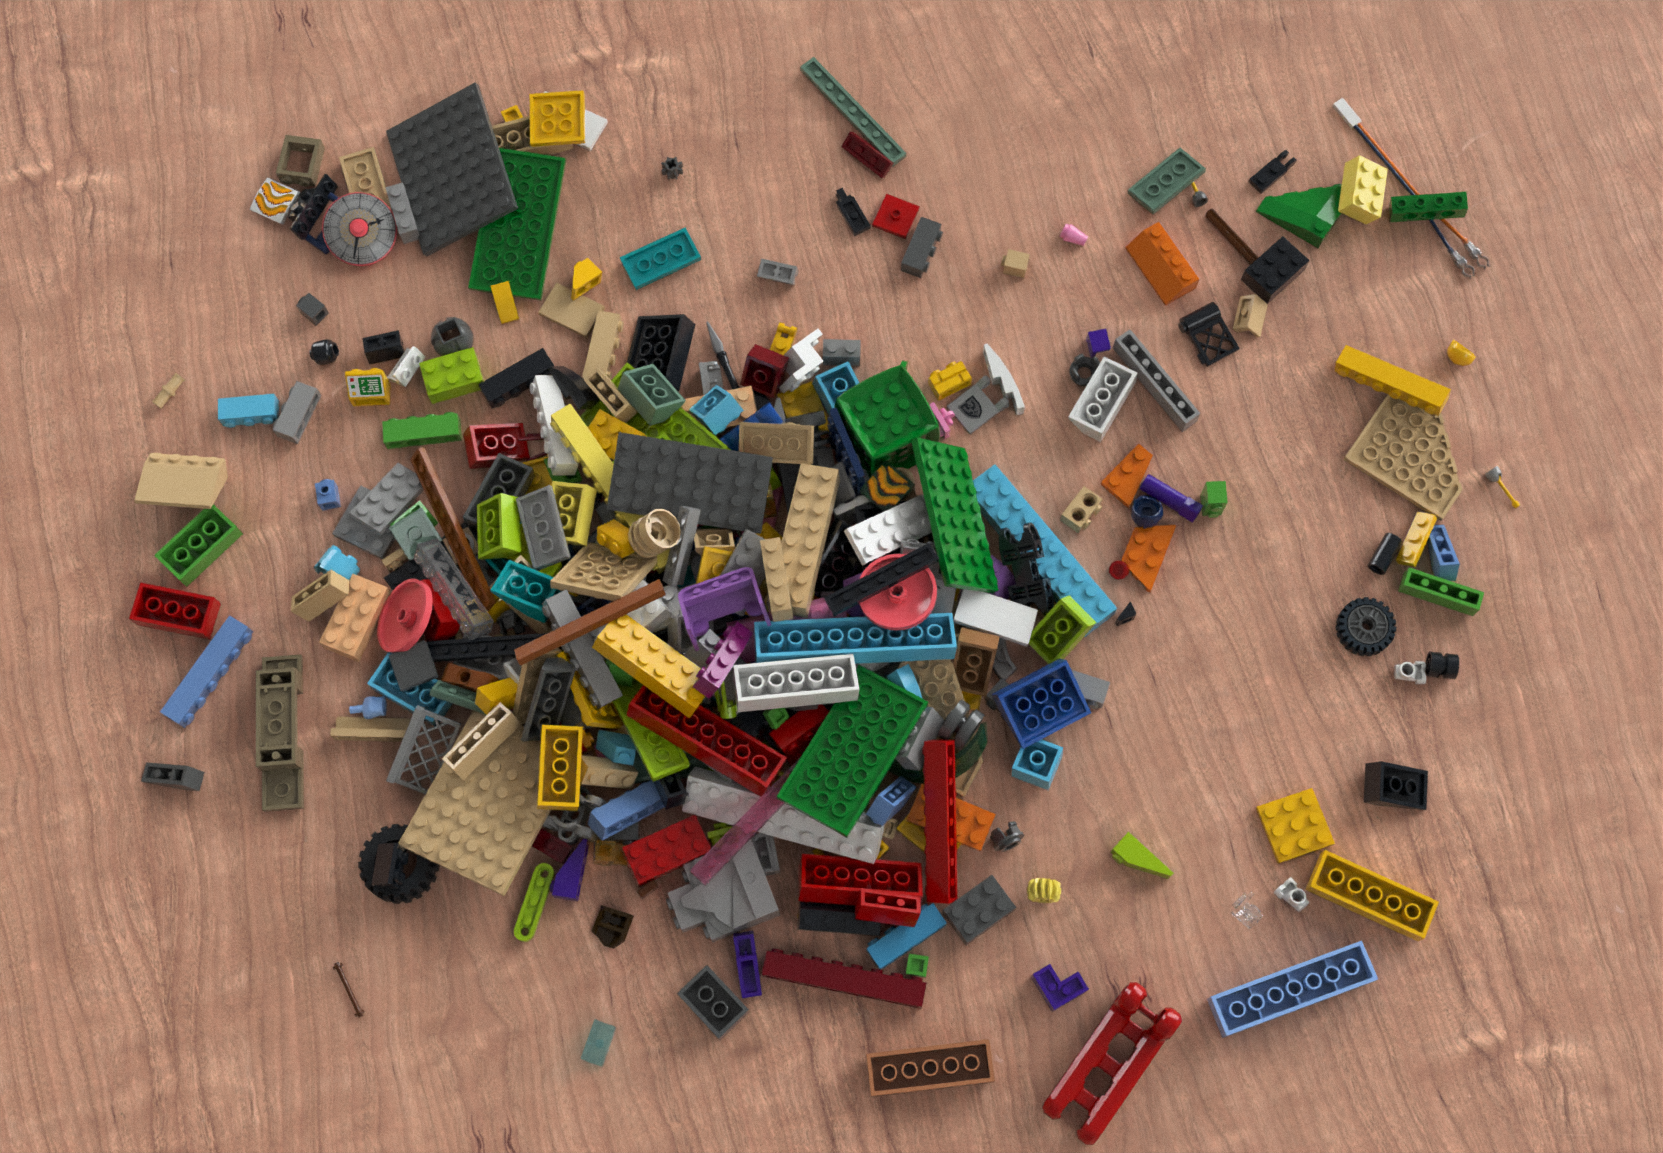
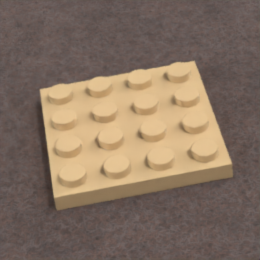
(601, 573)

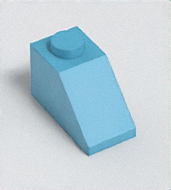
(616, 747)

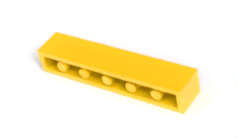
(1392, 380)

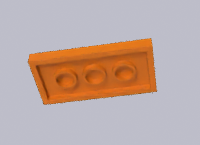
(971, 821)

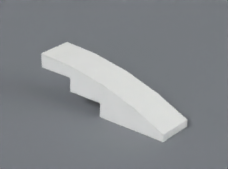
(1000, 375)

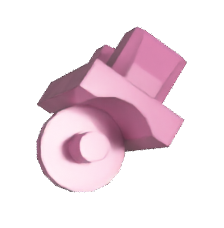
(942, 419)

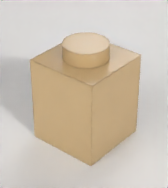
(1015, 263)

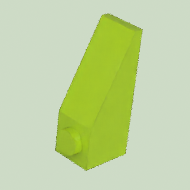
(1137, 856)

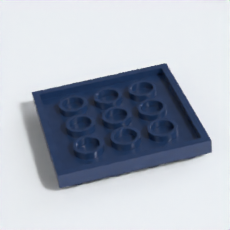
(844, 451)

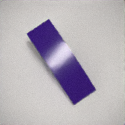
(747, 964)

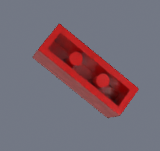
(887, 907)

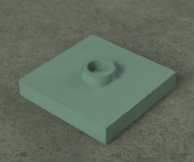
(414, 530)

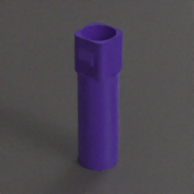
(1172, 498)

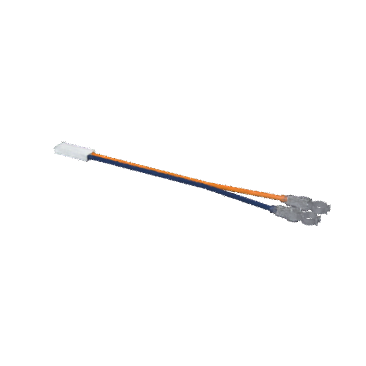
(1353, 120)

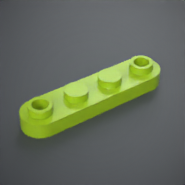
(534, 902)

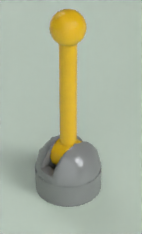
(1495, 476)

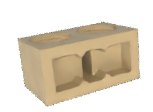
(1078, 507)

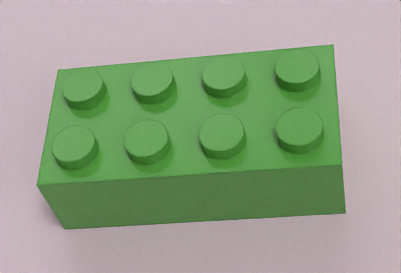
(198, 544)

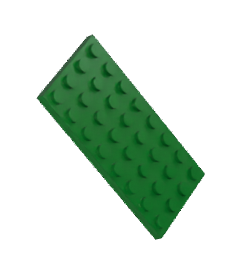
(520, 243)
(954, 516)
(852, 752)

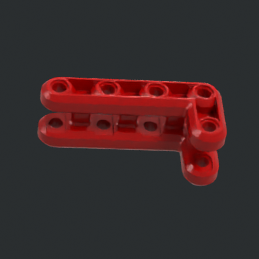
(1124, 1074)

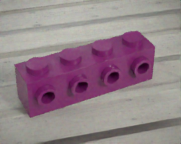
(722, 660)

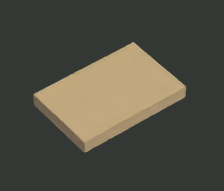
(574, 315)

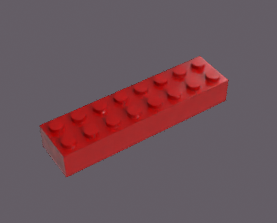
(710, 741)

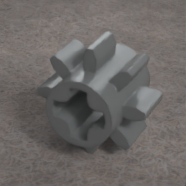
(672, 168)

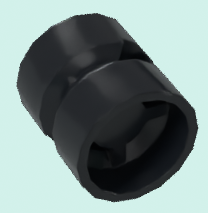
(1442, 665)

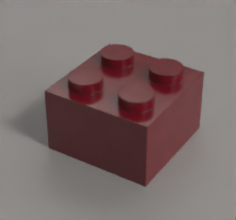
(764, 370)

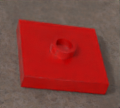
(896, 216)

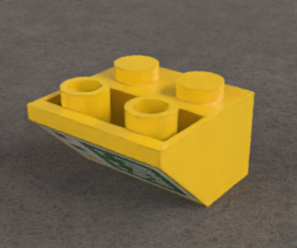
(368, 387)

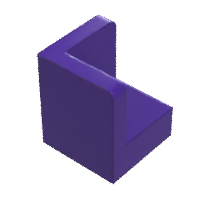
(1097, 342)

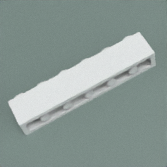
(547, 402)

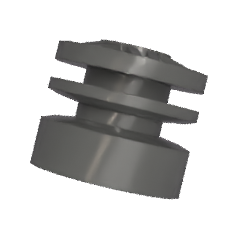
(815, 419)

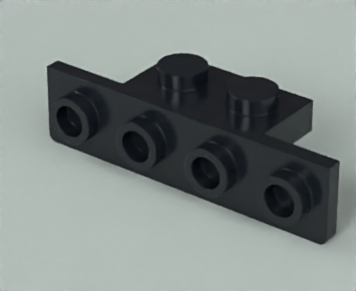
(310, 206)

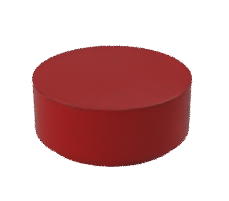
(1119, 570)

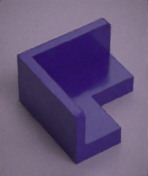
(1057, 992)

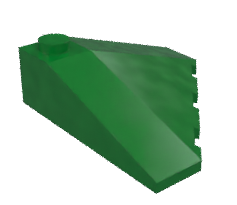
(1305, 213)

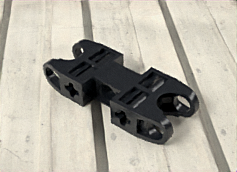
(1026, 568)

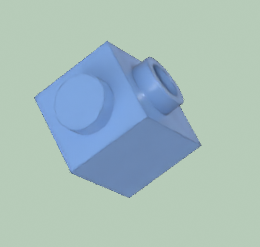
(327, 494)

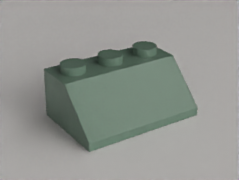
(650, 393)

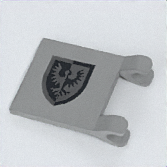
(974, 407)

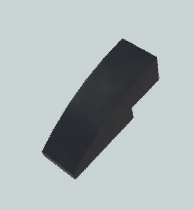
(574, 387)

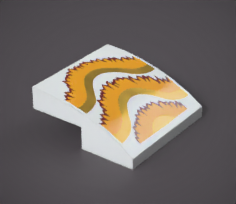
(274, 200)

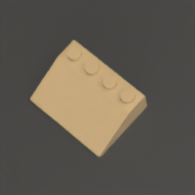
(181, 480)

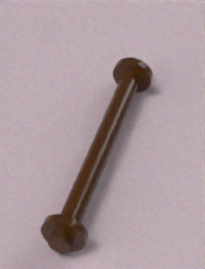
(359, 1012)

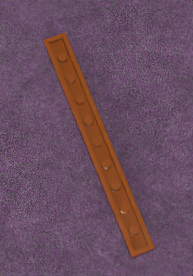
(451, 527)

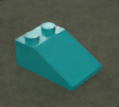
(524, 589)

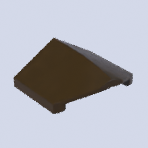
(612, 926)

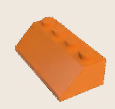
(1162, 263)

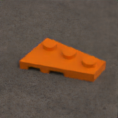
(1127, 475)

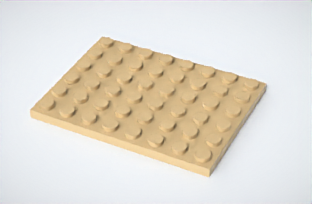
(487, 820)

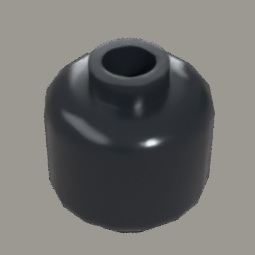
(324, 351)

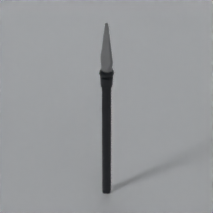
(722, 356)

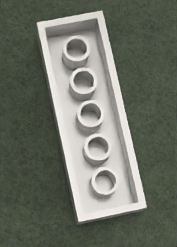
(795, 682)

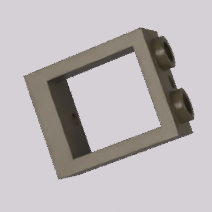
(304, 145)

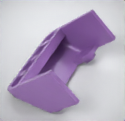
(720, 598)

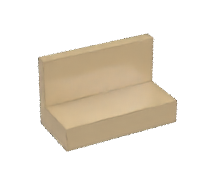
(1250, 314)

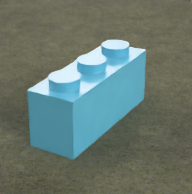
(248, 410)

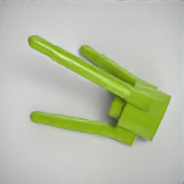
(726, 707)

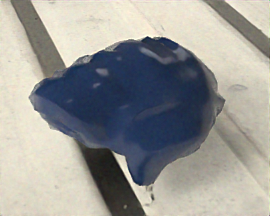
(1146, 511)

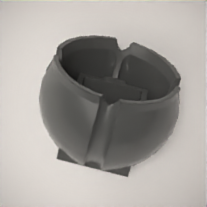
(453, 345)

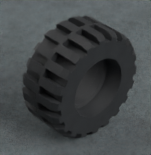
(413, 886)

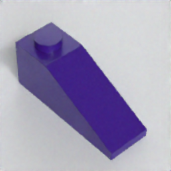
(570, 876)

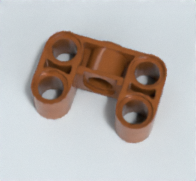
(466, 678)

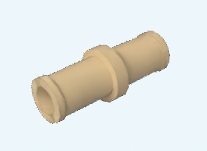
(168, 390)

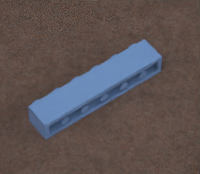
(207, 671)

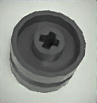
(958, 723)

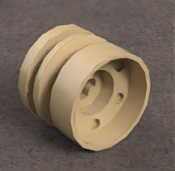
(654, 533)

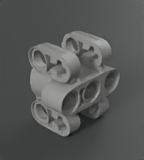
(576, 825)

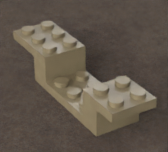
(277, 732)

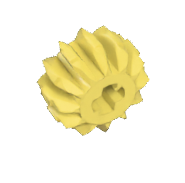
(1043, 890)

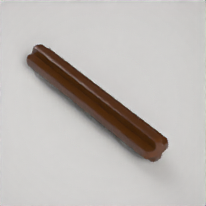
(1231, 236)

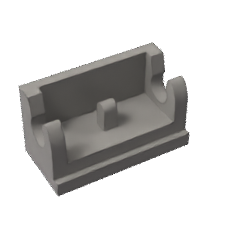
(777, 271)
(710, 375)
(766, 853)

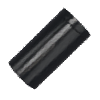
(1385, 553)

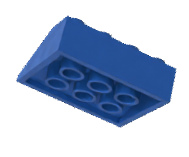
(1042, 703)

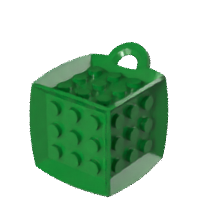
(885, 417)

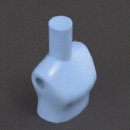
(371, 707)

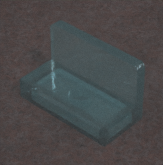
(598, 1043)

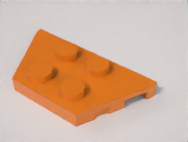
(1147, 551)

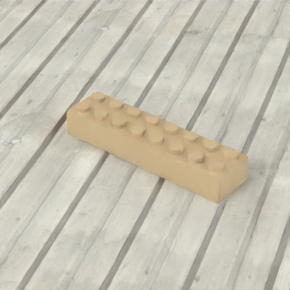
(807, 532)

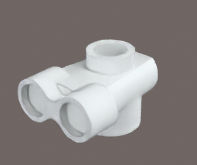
(1415, 672)
(1290, 891)

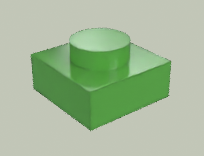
(776, 717)
(917, 965)

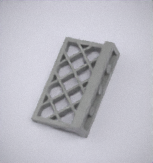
(408, 742)

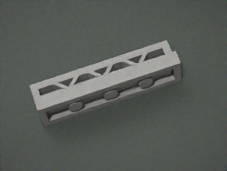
(680, 553)

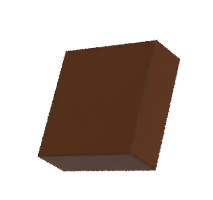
(647, 889)

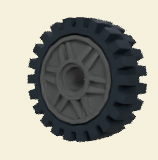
(1375, 616)

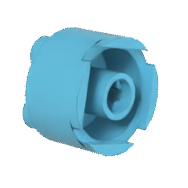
(335, 560)

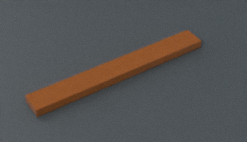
(589, 622)

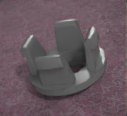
(1079, 362)
(510, 619)
(1005, 843)

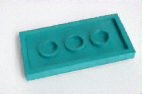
(660, 258)

